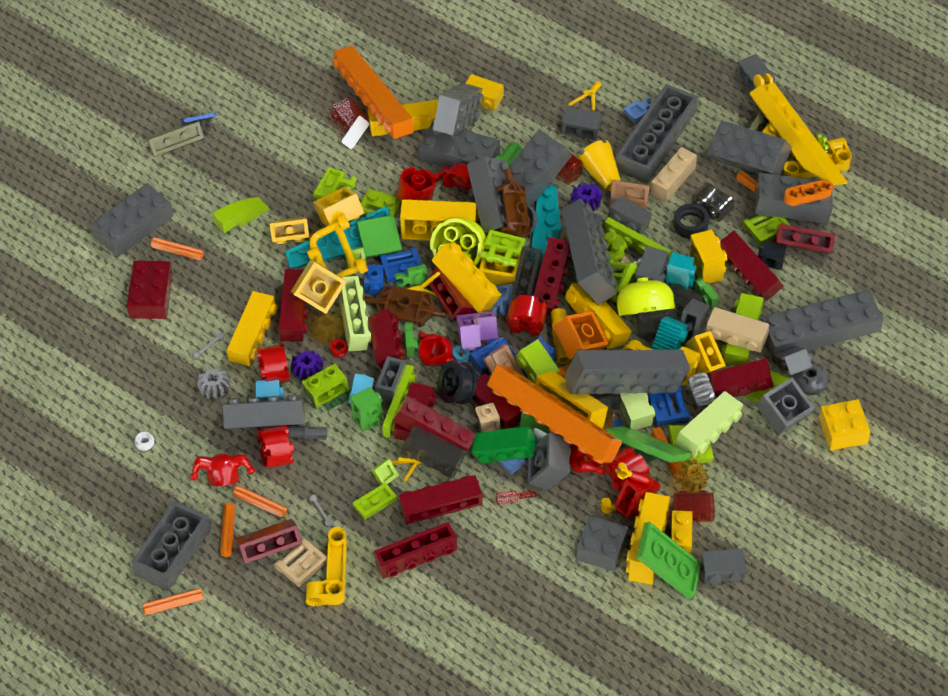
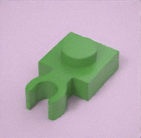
(415, 276)
(708, 294)
(411, 343)

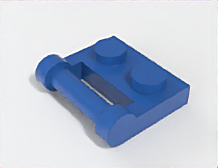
(400, 266)
(664, 410)

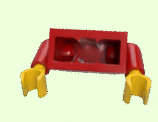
(631, 492)

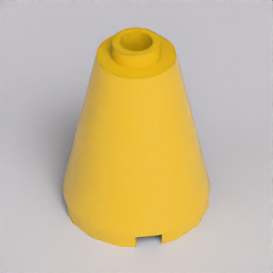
(600, 163)

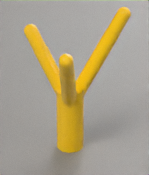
(591, 92)
(421, 287)
(406, 461)

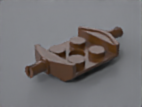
(515, 206)
(418, 310)

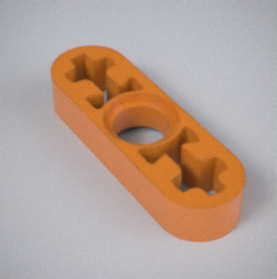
(796, 195)

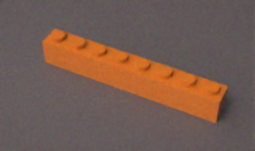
(373, 92)
(554, 413)

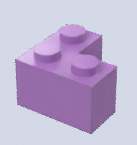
(476, 327)

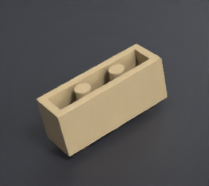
(673, 174)
(738, 329)

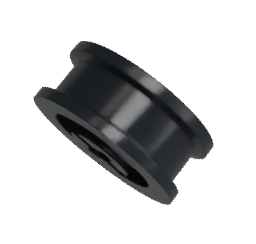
(457, 382)

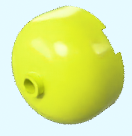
(464, 233)
(644, 297)

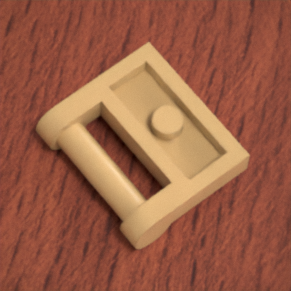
(305, 566)

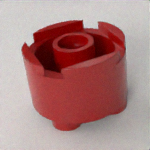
(416, 185)
(526, 315)
(273, 363)
(275, 446)
(632, 461)

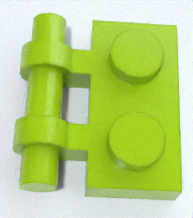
(332, 181)
(502, 243)

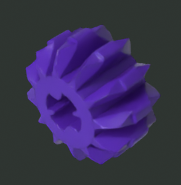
(588, 194)
(306, 364)

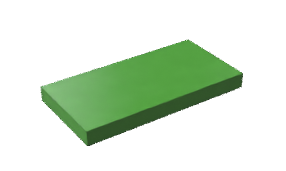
(649, 444)
(668, 560)

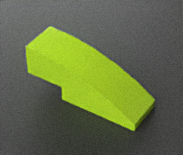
(239, 213)

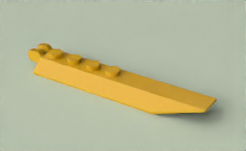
(793, 129)

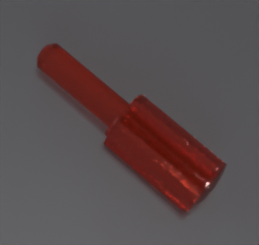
(513, 496)

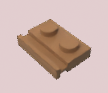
(631, 191)
(501, 356)

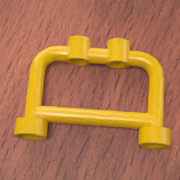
(339, 226)

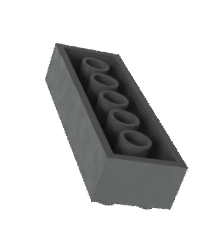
(656, 133)
(589, 251)
(823, 322)
(626, 371)

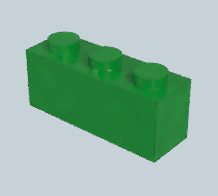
(504, 445)

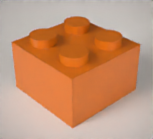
(580, 333)

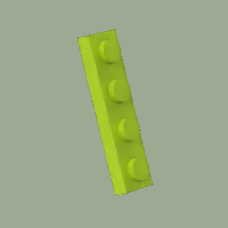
(631, 237)
(400, 394)

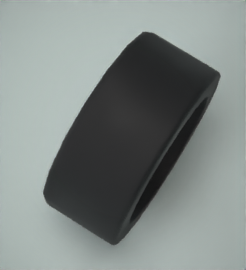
(686, 210)

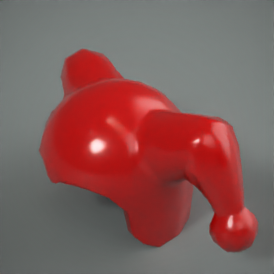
(455, 176)
(434, 349)
(583, 462)
(221, 468)

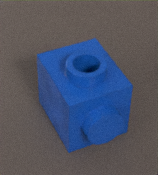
(374, 279)

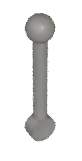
(219, 336)
(313, 498)

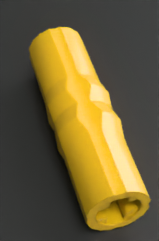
(556, 316)

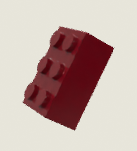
(149, 290)

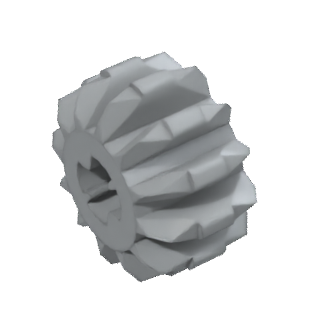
(213, 383)
(701, 389)

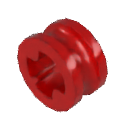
(343, 350)

